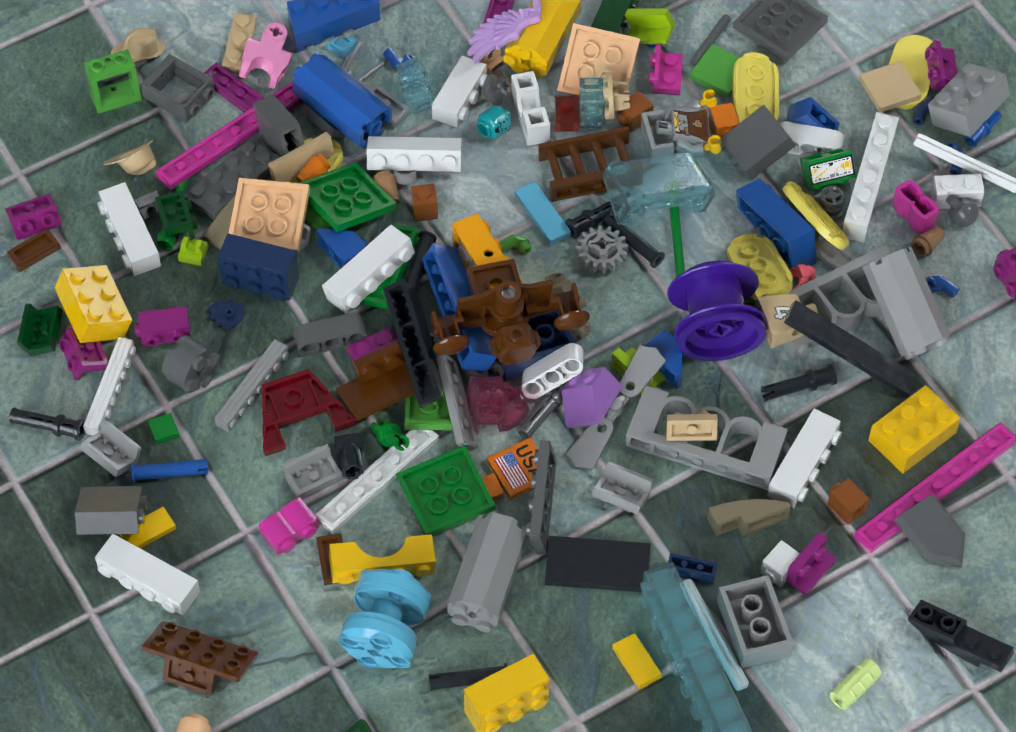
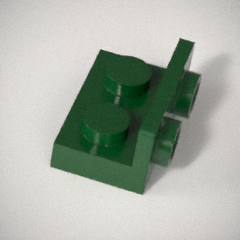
(176, 213)

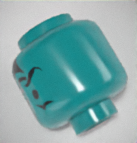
(494, 122)

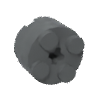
(189, 364)

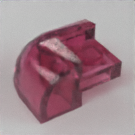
(496, 403)

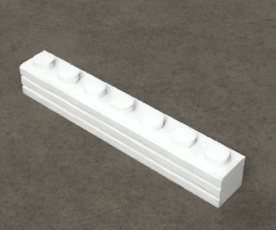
(109, 385)

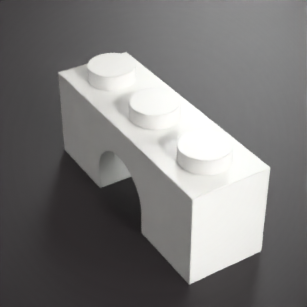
(530, 113)

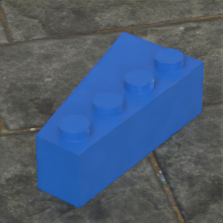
(320, 19)
(778, 222)

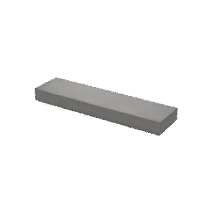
(457, 402)

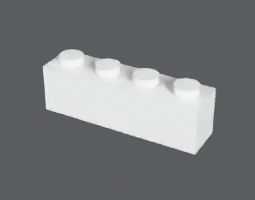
(414, 153)
(129, 229)
(368, 269)
(804, 458)
(147, 575)

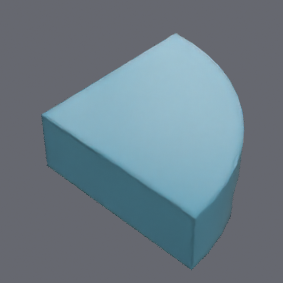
(342, 46)

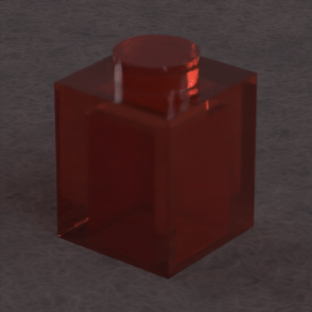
(566, 114)

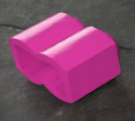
(915, 207)
(288, 526)

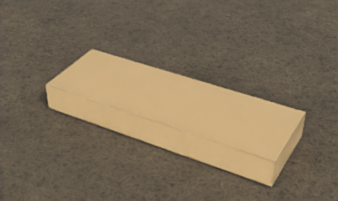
(293, 162)

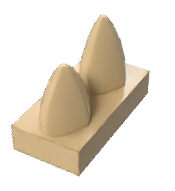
(691, 426)

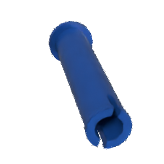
(169, 469)

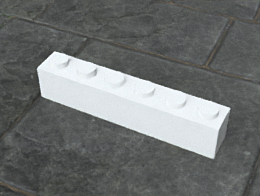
(870, 177)

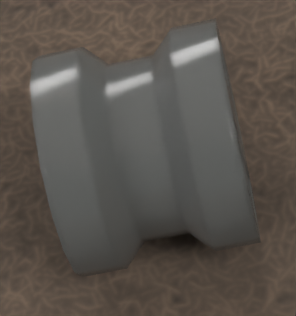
(833, 194)

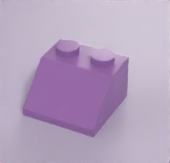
(589, 397)

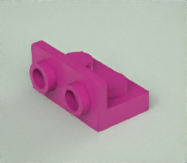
(666, 73)

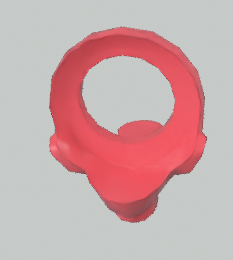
(802, 273)

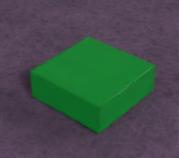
(163, 428)

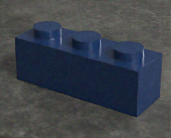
(694, 568)

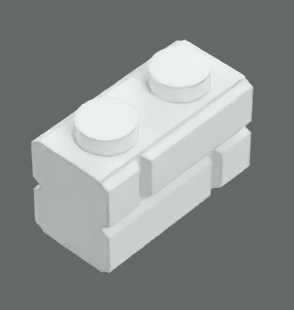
(961, 186)

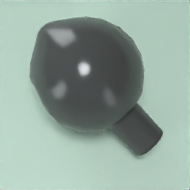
(962, 211)

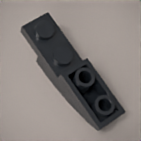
(956, 637)

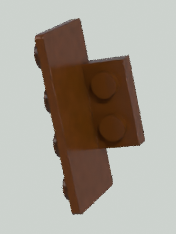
(379, 382)
(196, 658)

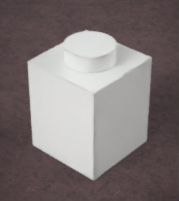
(777, 563)

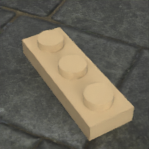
(241, 29)

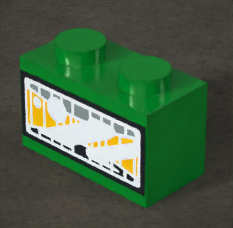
(827, 168)

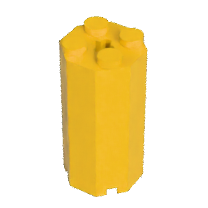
(542, 41)

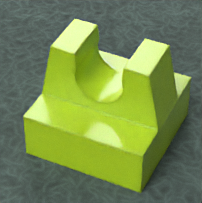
(193, 251)

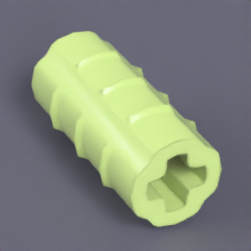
(855, 684)

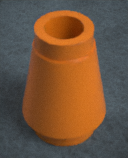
(314, 167)

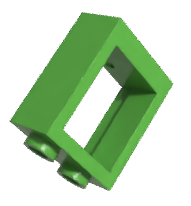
(115, 94)

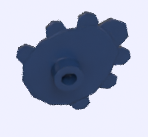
(227, 313)

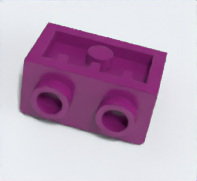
(940, 64)
(33, 216)
(372, 343)
(82, 356)
(810, 565)

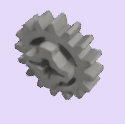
(602, 249)

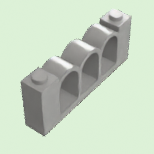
(842, 279)
(656, 405)

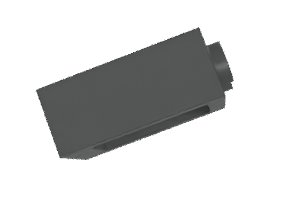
(164, 74)

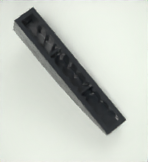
(414, 341)

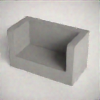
(655, 144)

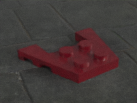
(294, 400)

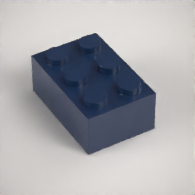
(258, 266)
(550, 339)

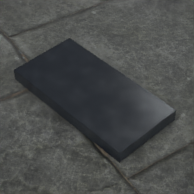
(596, 563)

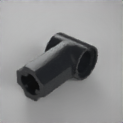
(349, 452)

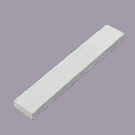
(374, 480)

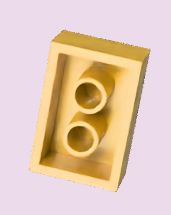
(93, 303)
(914, 429)
(507, 695)

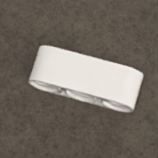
(812, 138)
(552, 370)

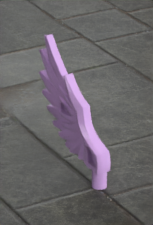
(502, 30)

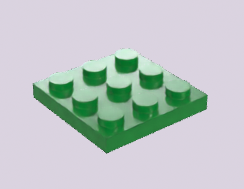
(348, 197)
(445, 491)

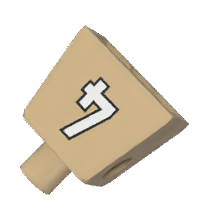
(775, 310)

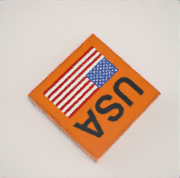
(515, 467)

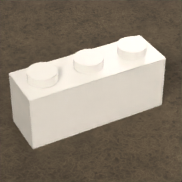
(459, 92)

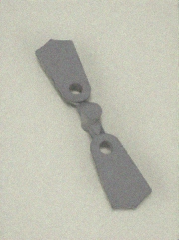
(592, 442)

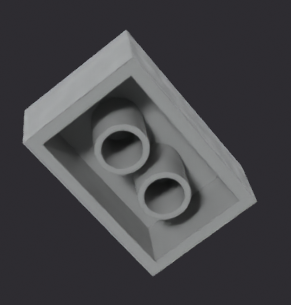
(969, 99)
(755, 622)

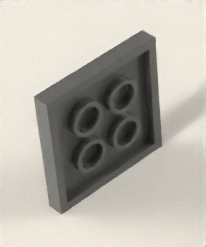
(780, 25)

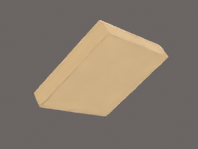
(890, 86)

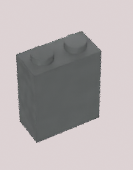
(277, 126)
(757, 143)
(110, 510)

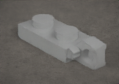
(399, 109)

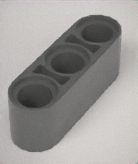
(329, 334)

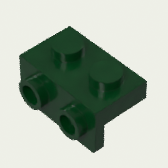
(39, 329)

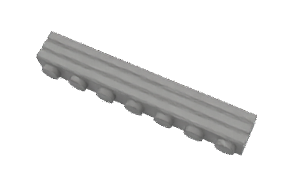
(251, 386)

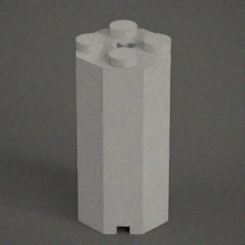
(907, 303)
(487, 572)

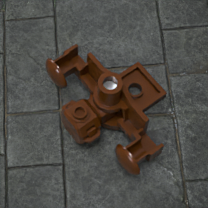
(506, 313)

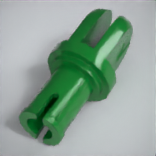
(389, 434)

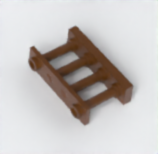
(584, 182)

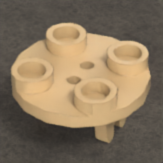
(614, 96)

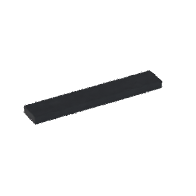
(850, 348)

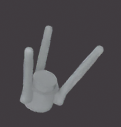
(350, 58)

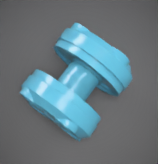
(389, 605)

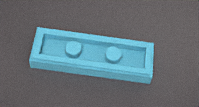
(542, 213)

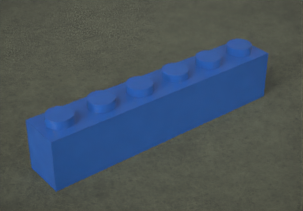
(451, 282)

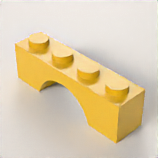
(349, 560)

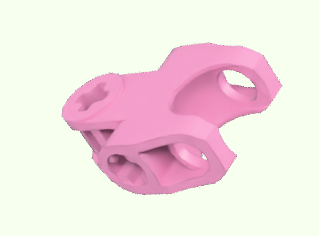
(267, 54)

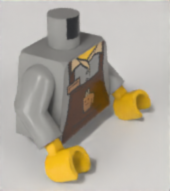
(690, 127)

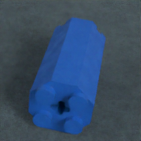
(340, 99)

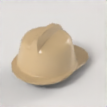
(141, 44)
(136, 160)

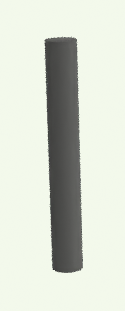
(712, 37)

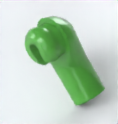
(516, 242)

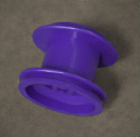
(718, 319)

